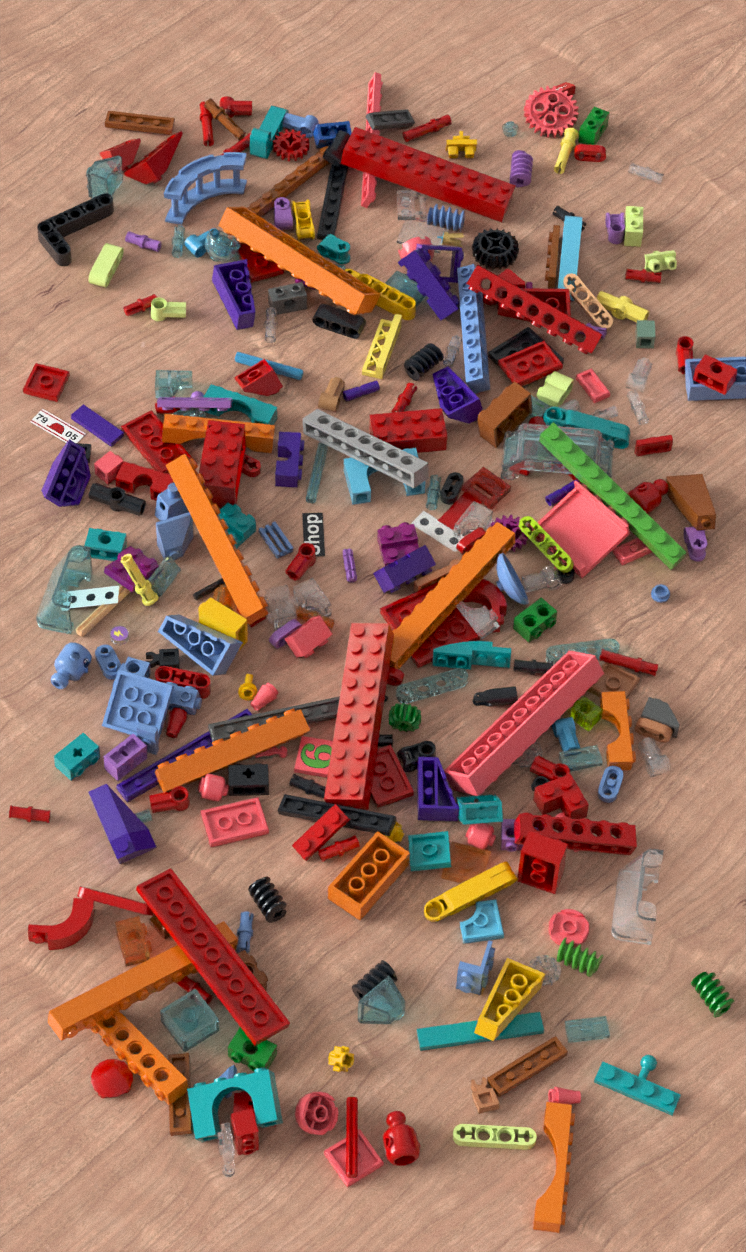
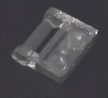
(406, 205)
(226, 1148)

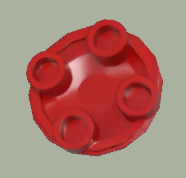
(111, 1078)

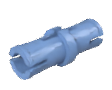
(245, 932)

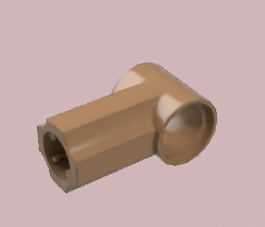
(331, 397)

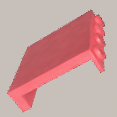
(583, 528)

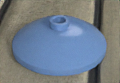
(510, 581)

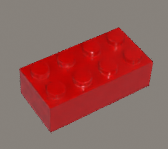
(411, 429)

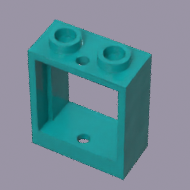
(485, 811)

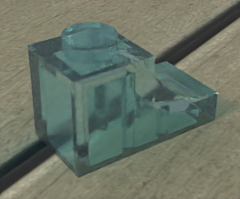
(171, 381)

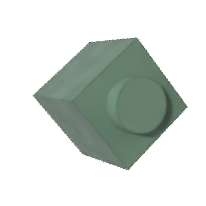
(645, 334)

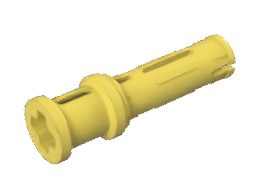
(567, 145)
(142, 585)

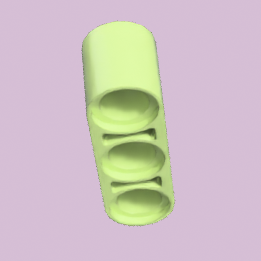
(106, 265)

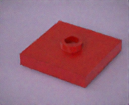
(46, 382)

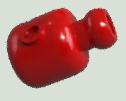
(649, 494)
(400, 1140)

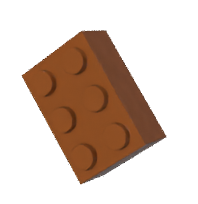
(504, 414)

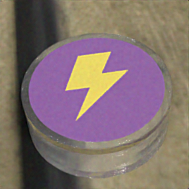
(119, 635)

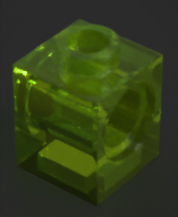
(588, 719)

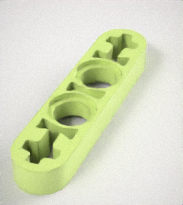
(494, 1140)

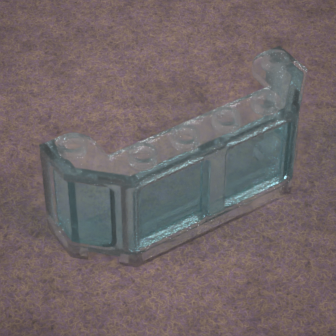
(525, 451)

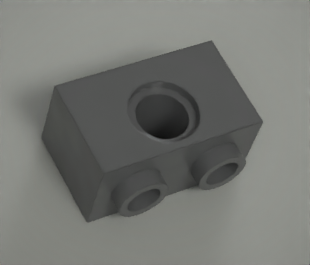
(288, 298)

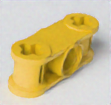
(303, 220)

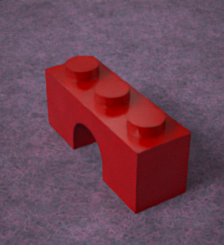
(132, 476)

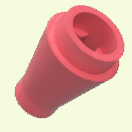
(264, 696)
(564, 1096)

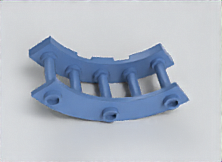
(184, 200)

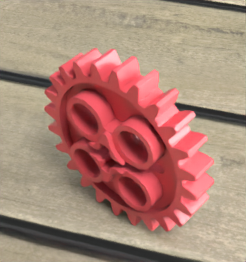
(541, 101)

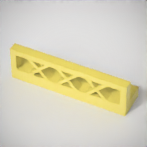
(385, 350)

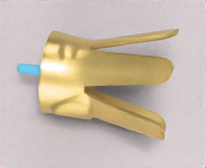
(449, 239)

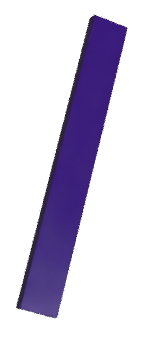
(146, 778)

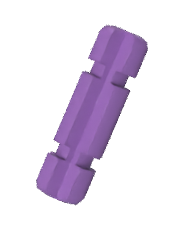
(349, 564)

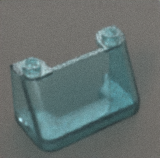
(56, 602)

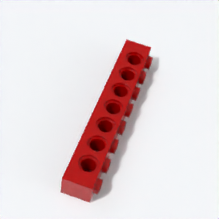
(480, 274)

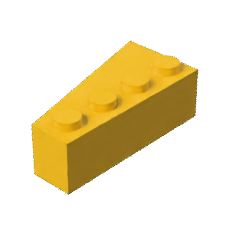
(510, 994)

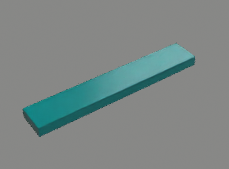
(464, 1034)

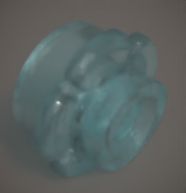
(510, 129)

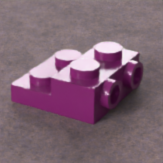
(396, 541)
(118, 572)

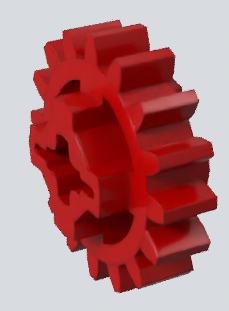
(291, 145)

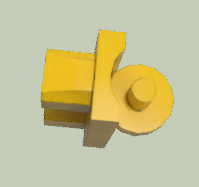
(461, 143)

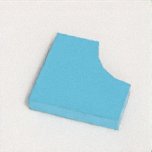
(484, 923)

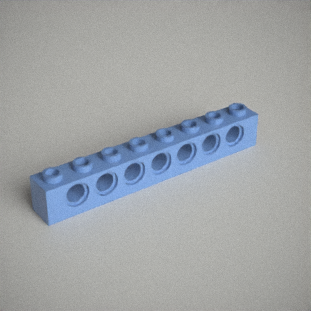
(473, 333)

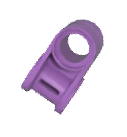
(282, 214)
(615, 227)
(695, 543)

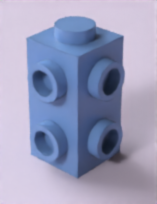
(185, 698)

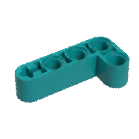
(262, 139)

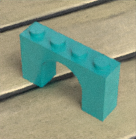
(206, 1099)

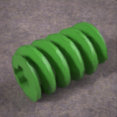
(578, 958)

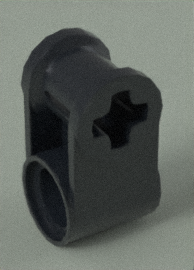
(415, 751)

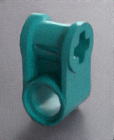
(335, 249)

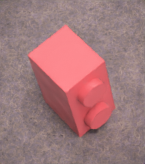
(308, 637)

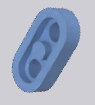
(107, 660)
(609, 785)

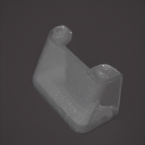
(634, 918)

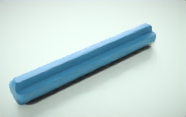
(277, 367)

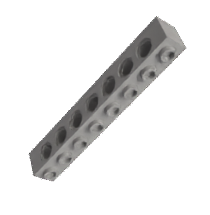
(365, 448)

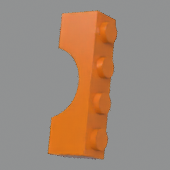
(614, 710)

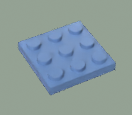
(136, 701)

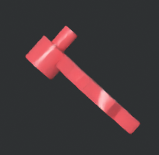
(282, 752)

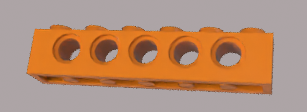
(167, 1090)

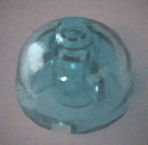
(220, 246)

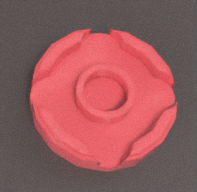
(569, 924)

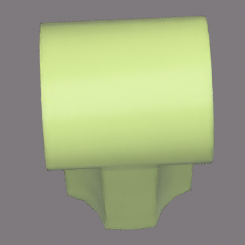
(161, 309)

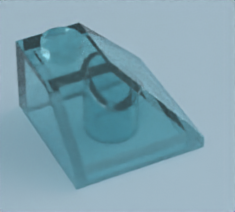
(381, 1004)

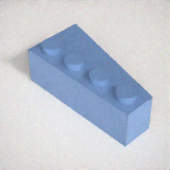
(202, 644)

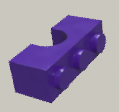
(288, 471)

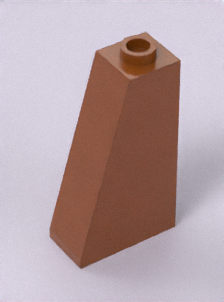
(693, 500)

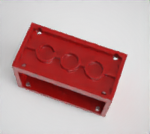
(223, 460)

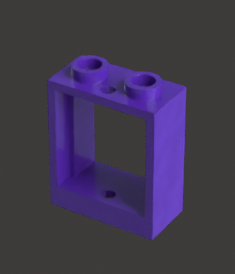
(457, 257)

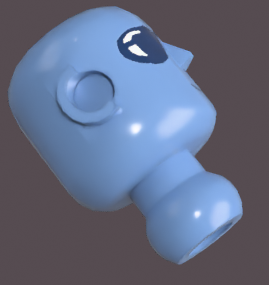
(70, 664)

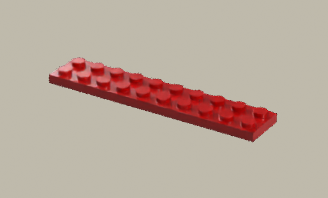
(213, 956)

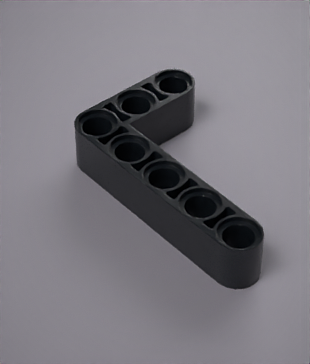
(74, 219)

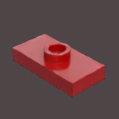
(653, 445)

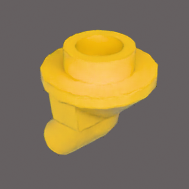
(247, 690)

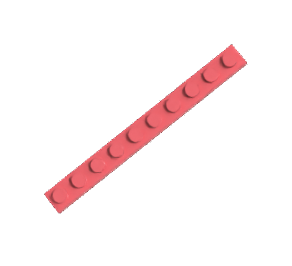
(373, 105)

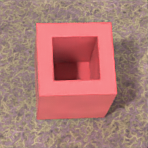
(108, 467)

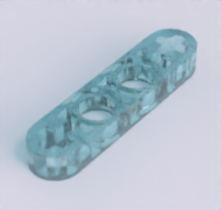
(582, 648)
(433, 688)

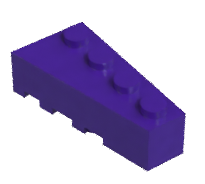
(430, 283)
(235, 292)

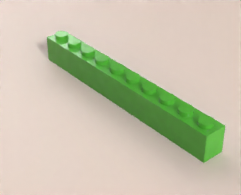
(612, 495)

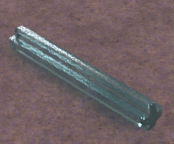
(316, 473)

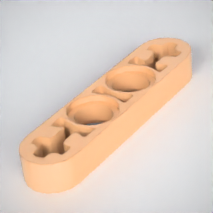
(590, 300)

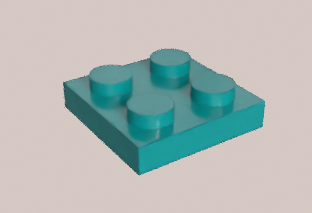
(429, 851)

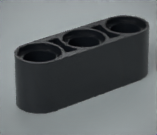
(339, 321)

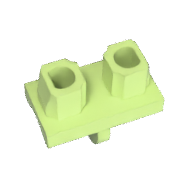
(660, 261)

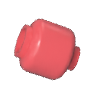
(212, 787)
(480, 835)

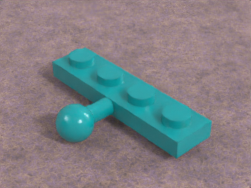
(637, 1086)

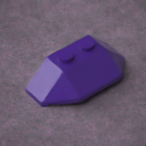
(67, 476)

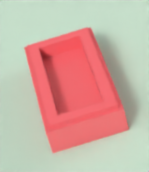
(593, 385)

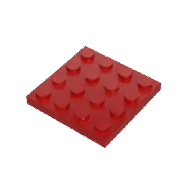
(450, 631)

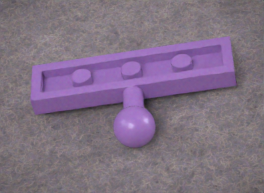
(196, 400)

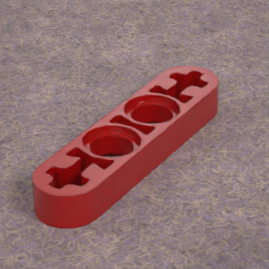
(114, 900)

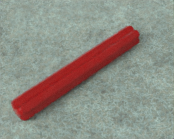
(352, 1137)

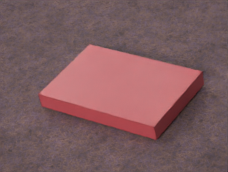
(234, 822)

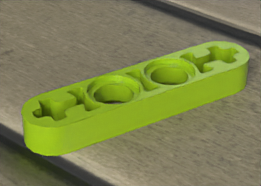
(545, 544)

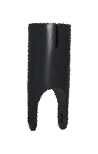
(496, 696)

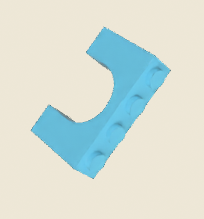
(358, 484)

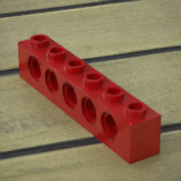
(584, 840)

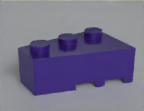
(405, 569)
(434, 796)

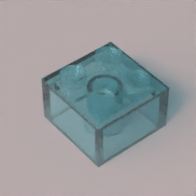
(189, 1020)

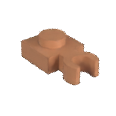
(484, 1097)

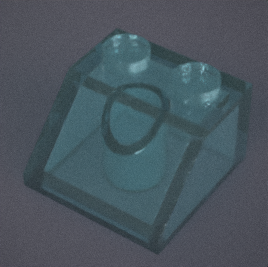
(104, 176)

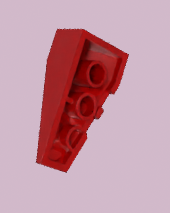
(156, 162)

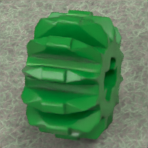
(404, 717)

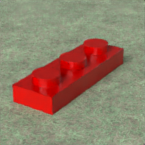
(320, 832)

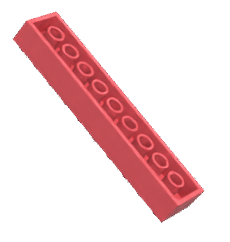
(523, 723)

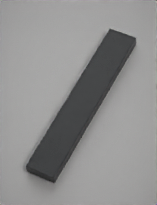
(332, 201)
(359, 819)

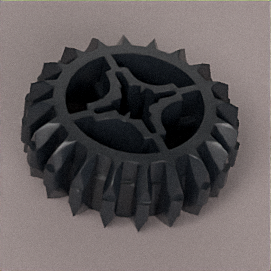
(495, 254)

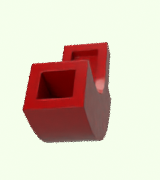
(490, 596)
(67, 932)

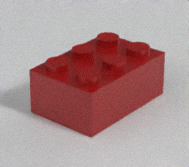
(542, 862)

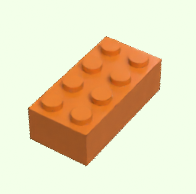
(368, 875)

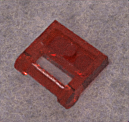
(490, 484)

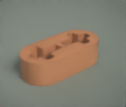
(653, 729)

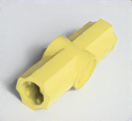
(622, 307)

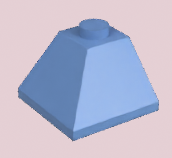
(174, 535)

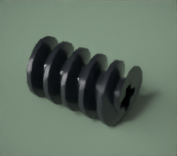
(423, 361)
(268, 899)
(371, 980)

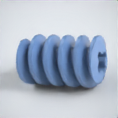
(446, 218)

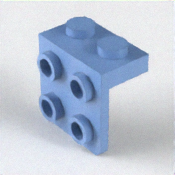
(473, 977)

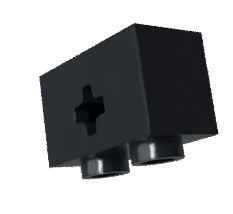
(248, 780)

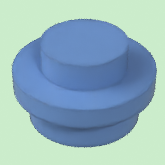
(660, 593)

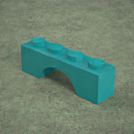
(256, 410)

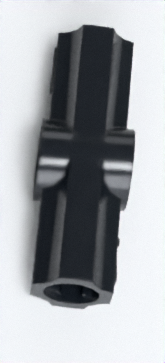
(117, 499)

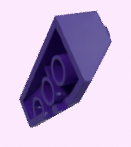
(456, 397)
(123, 828)

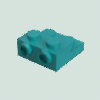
(239, 524)

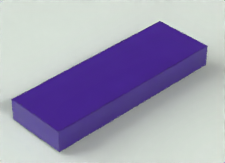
(97, 425)

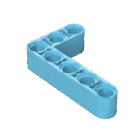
(570, 249)

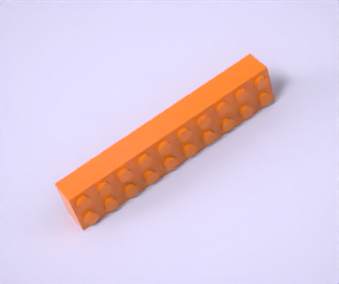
(299, 260)

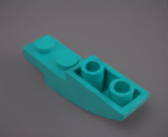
(470, 653)

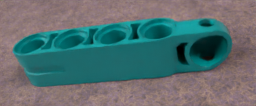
(610, 430)

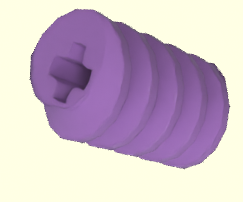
(521, 168)

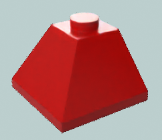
(126, 150)
(259, 380)

